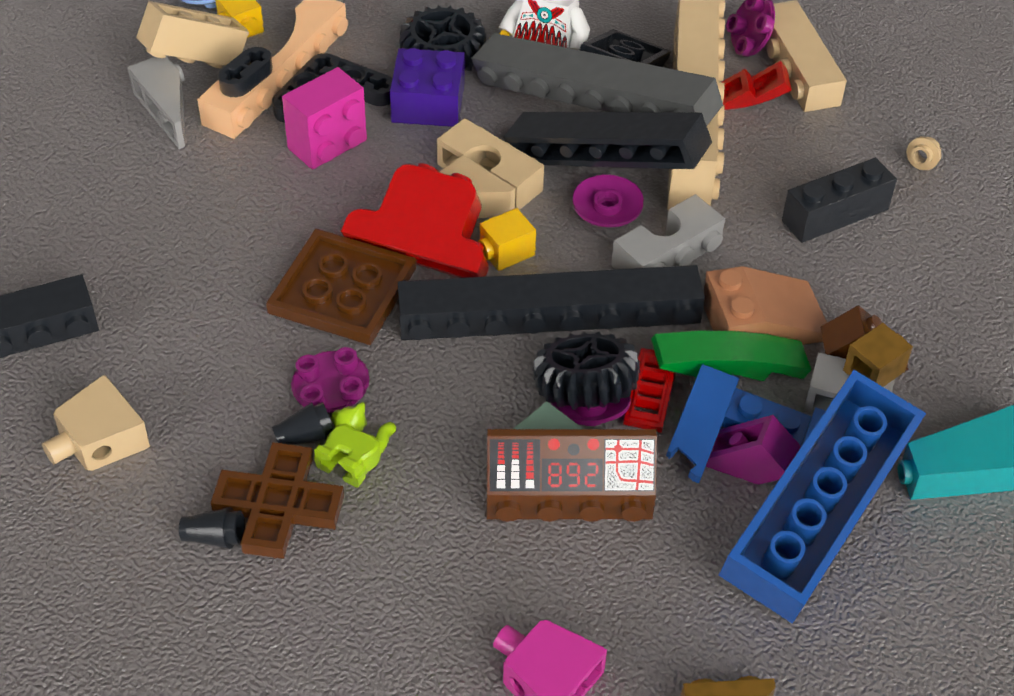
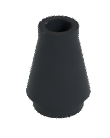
(304, 426)
(214, 528)

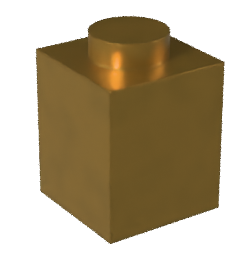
(879, 355)

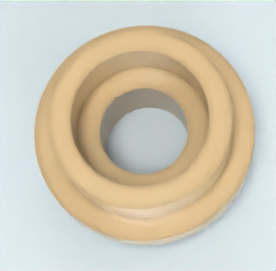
(930, 147)

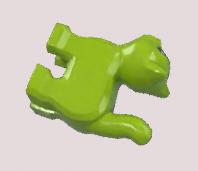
(350, 446)

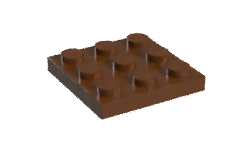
(341, 286)

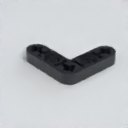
(375, 84)

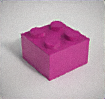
(325, 117)

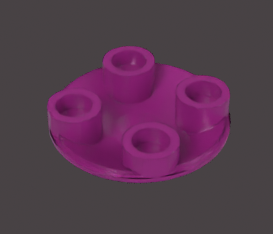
(751, 26)
(331, 378)

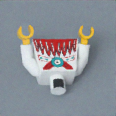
(547, 22)

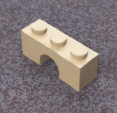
(495, 156)

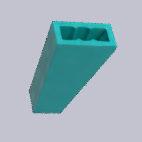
(962, 459)

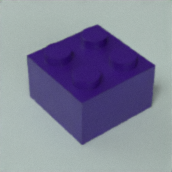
(427, 87)

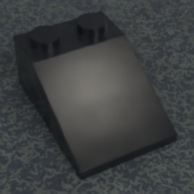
(626, 47)

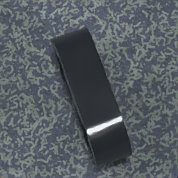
(245, 72)

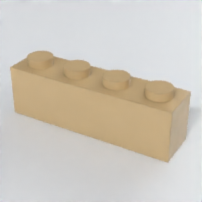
(811, 68)

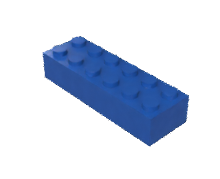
(821, 496)

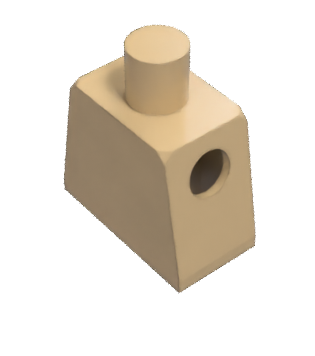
(96, 427)

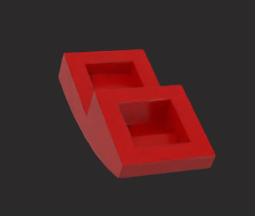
(747, 90)

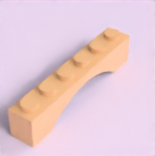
(315, 29)

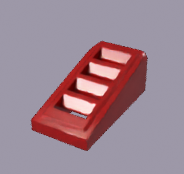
(650, 371)

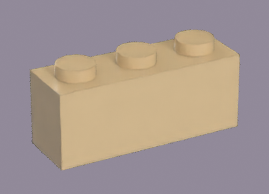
(191, 34)

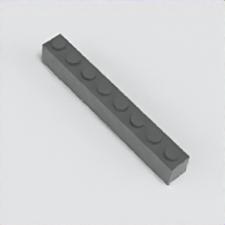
(593, 79)

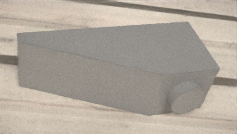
(159, 89)

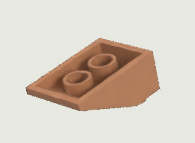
(762, 304)

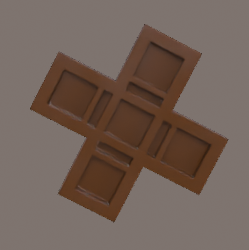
(278, 500)

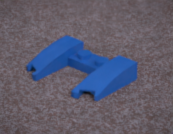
(719, 403)

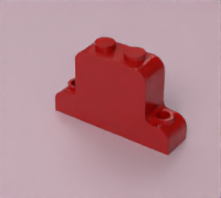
(425, 219)

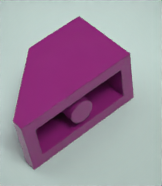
(754, 450)

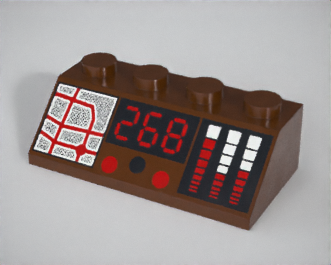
(571, 474)

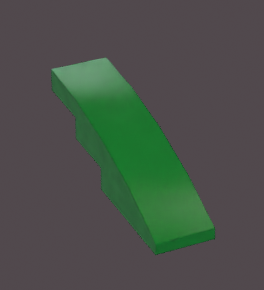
(731, 352)

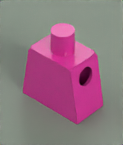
(549, 661)

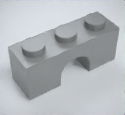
(690, 232)

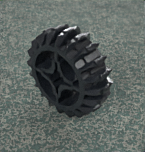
(444, 30)
(586, 370)

